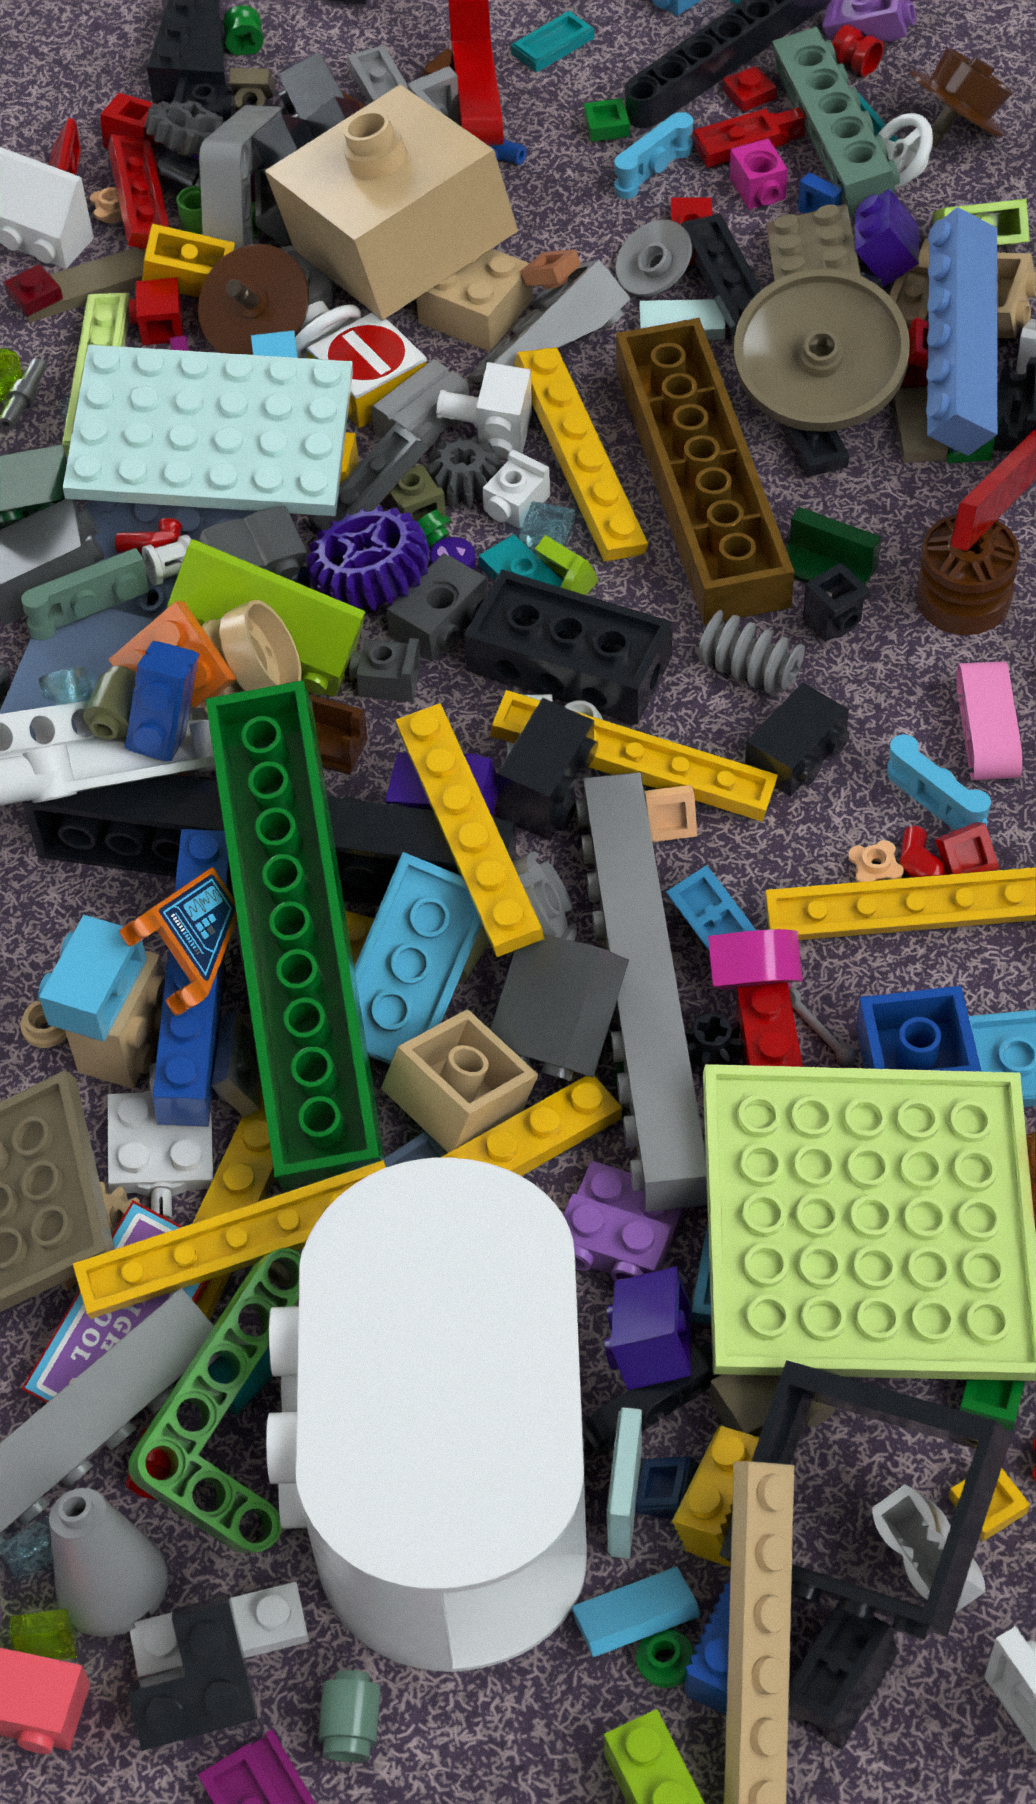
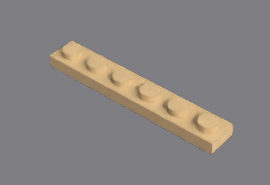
(759, 1634)

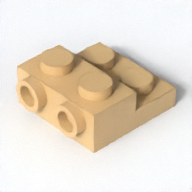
(1014, 287)

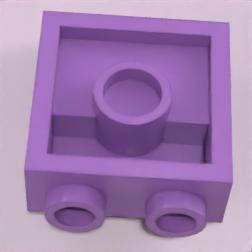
(878, 18)
(613, 1227)

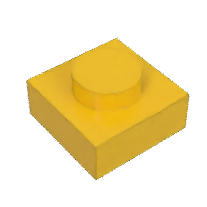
(1005, 1507)

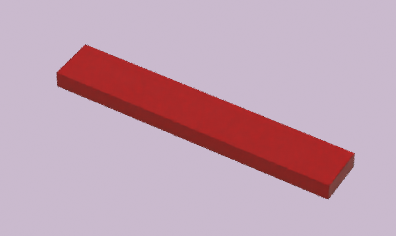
(995, 494)

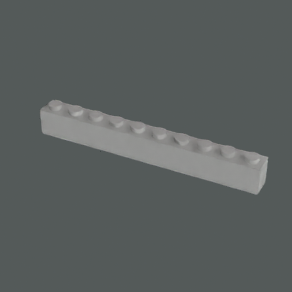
(648, 1007)

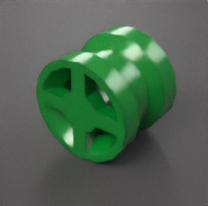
(236, 24)

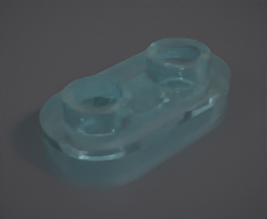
(68, 685)

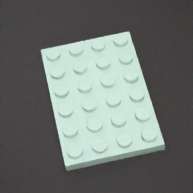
(209, 430)

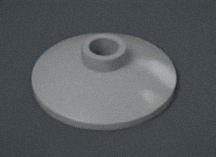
(653, 258)

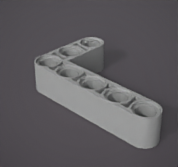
(225, 172)

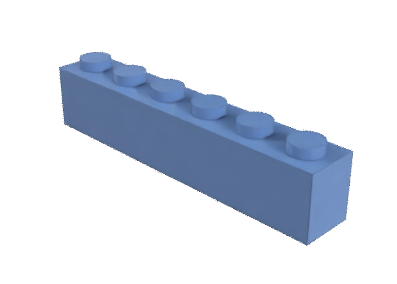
(962, 332)

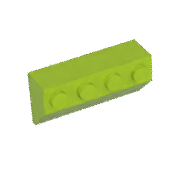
(320, 625)

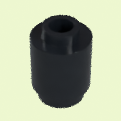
(178, 172)

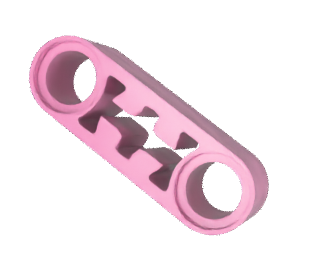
(989, 720)

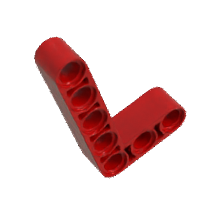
(475, 70)

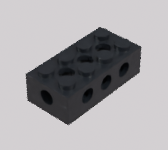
(569, 646)

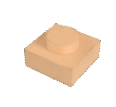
(671, 813)

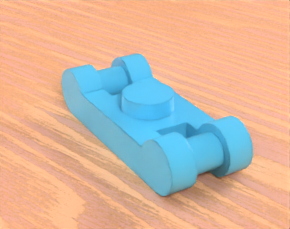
(653, 154)
(934, 786)

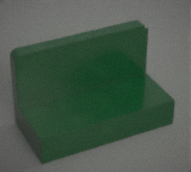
(822, 543)

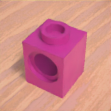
(758, 174)

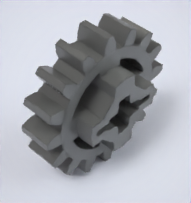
(181, 125)

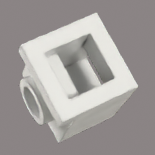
(515, 487)

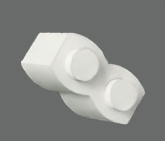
(919, 1532)

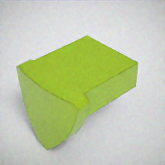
(575, 570)

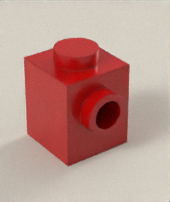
(157, 310)

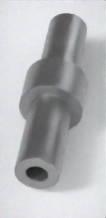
(22, 394)

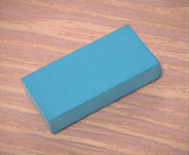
(635, 1611)

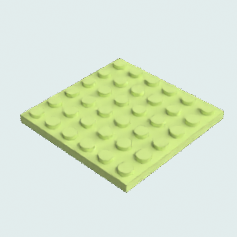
(870, 1222)

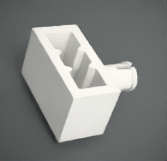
(500, 411)

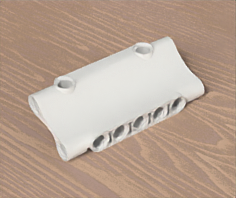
(68, 762)

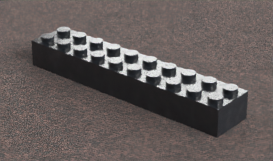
(142, 820)

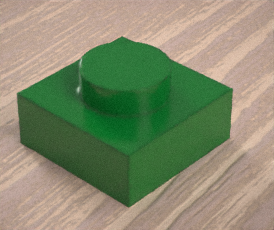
(606, 119)
(993, 1400)

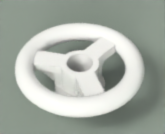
(912, 152)
(323, 322)

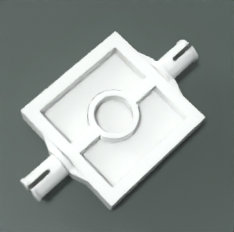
(155, 1157)

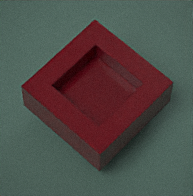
(33, 290)

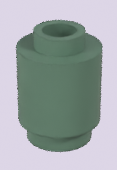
(349, 1716)

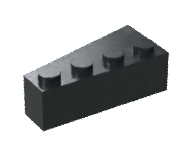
(187, 46)

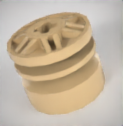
(255, 647)

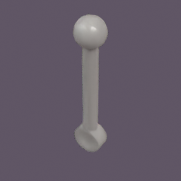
(844, 1055)

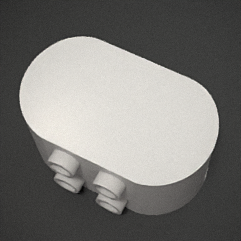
(436, 1413)

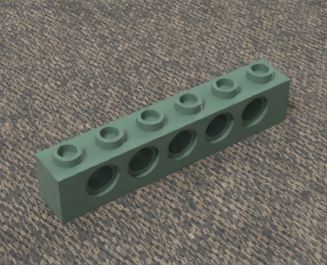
(834, 117)

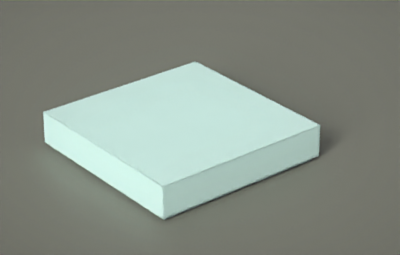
(624, 1482)

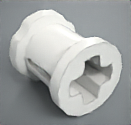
(164, 560)

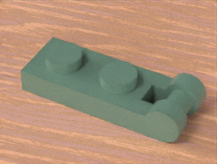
(84, 593)

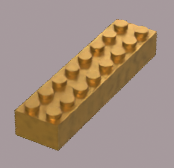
(703, 471)

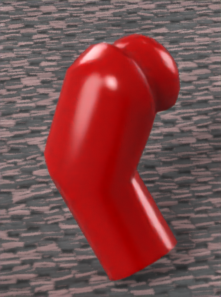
(168, 532)

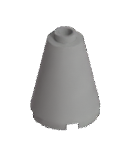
(103, 1565)

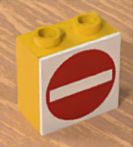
(379, 358)

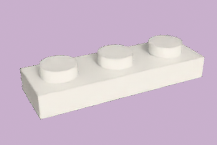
(264, 1620)

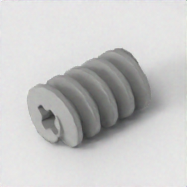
(750, 656)

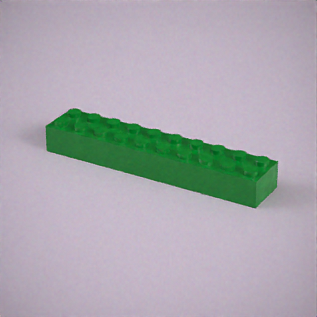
(294, 935)

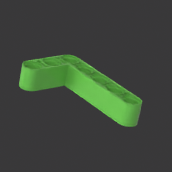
(213, 1401)

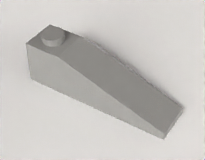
(562, 315)

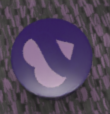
(456, 548)

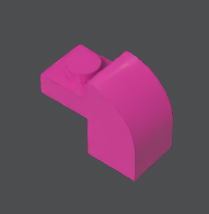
(755, 958)

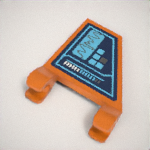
(196, 930)

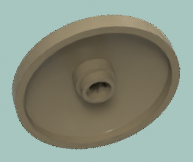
(821, 349)

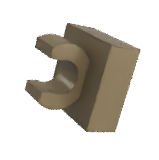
(251, 83)

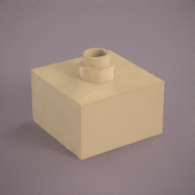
(392, 200)

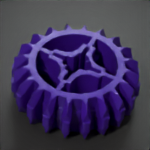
(369, 557)

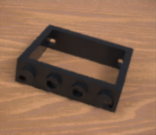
(777, 1445)

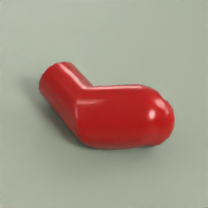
(916, 858)

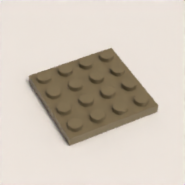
(47, 1190)

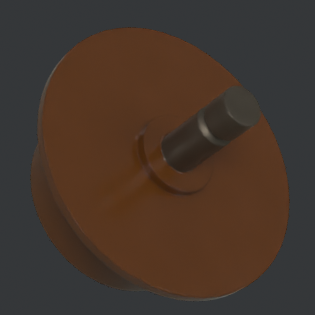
(966, 90)
(252, 294)

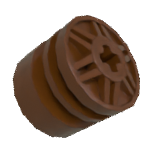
(968, 588)

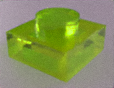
(44, 1634)

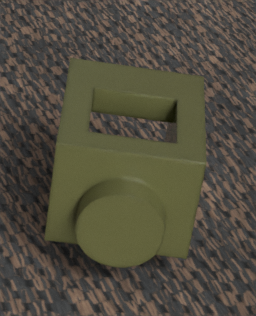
(416, 491)

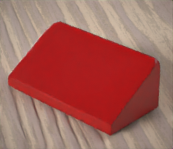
(67, 148)

